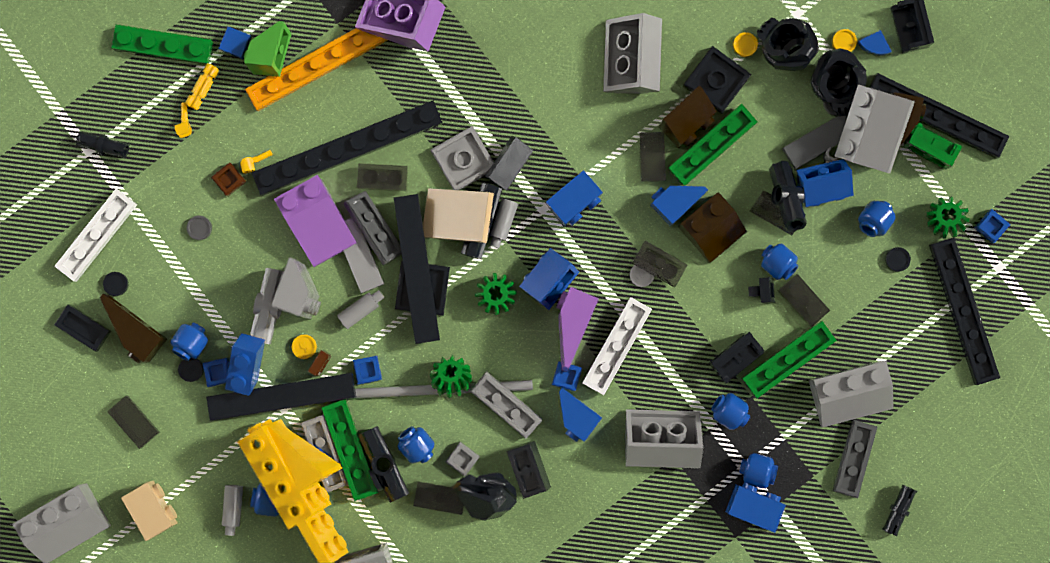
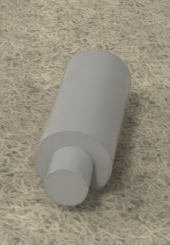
(502, 222)
(360, 309)
(232, 508)

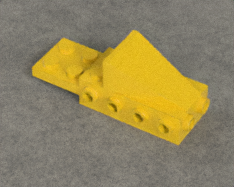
(301, 470)

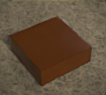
(228, 179)
(320, 363)

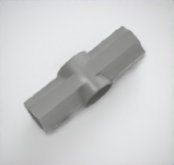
(265, 314)

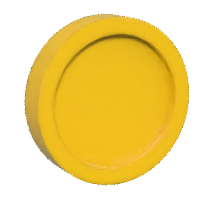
(845, 40)
(745, 44)
(304, 346)

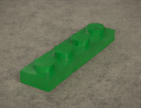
(162, 44)
(712, 145)
(789, 359)
(349, 449)

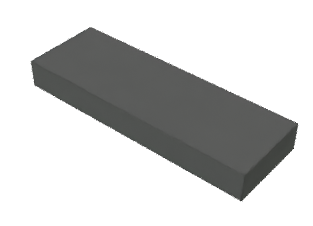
(815, 142)
(373, 227)
(854, 458)

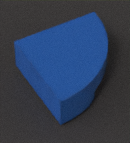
(875, 44)

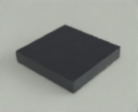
(718, 77)
(439, 281)

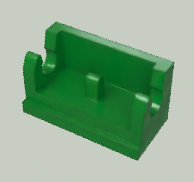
(932, 147)

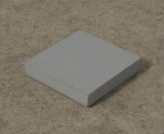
(463, 159)

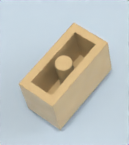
(150, 510)

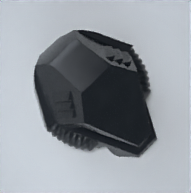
(788, 43)
(837, 79)
(486, 496)

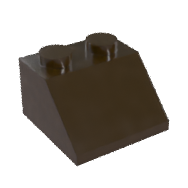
(688, 117)
(713, 227)

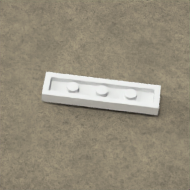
(96, 235)
(617, 346)

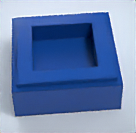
(235, 42)
(992, 226)
(367, 370)
(216, 371)
(568, 379)

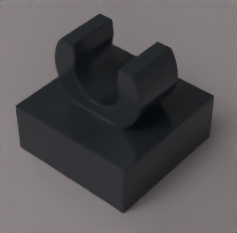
(765, 290)

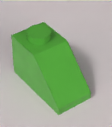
(268, 51)

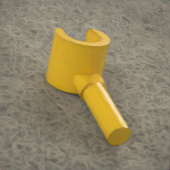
(184, 128)
(247, 163)

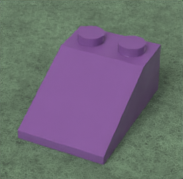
(402, 21)
(315, 220)
(573, 319)

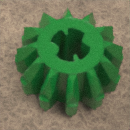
(951, 225)
(503, 291)
(441, 376)

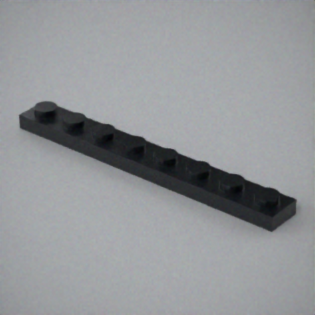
(347, 148)

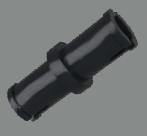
(102, 144)
(899, 510)

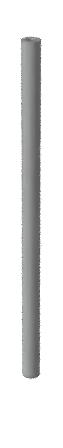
(428, 390)

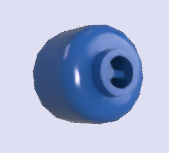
(876, 218)
(779, 261)
(189, 341)
(730, 411)
(415, 445)
(759, 470)
(262, 503)

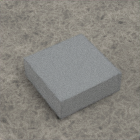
(462, 459)

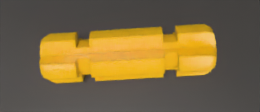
(202, 86)

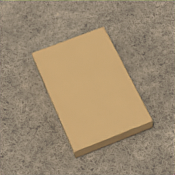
(457, 215)

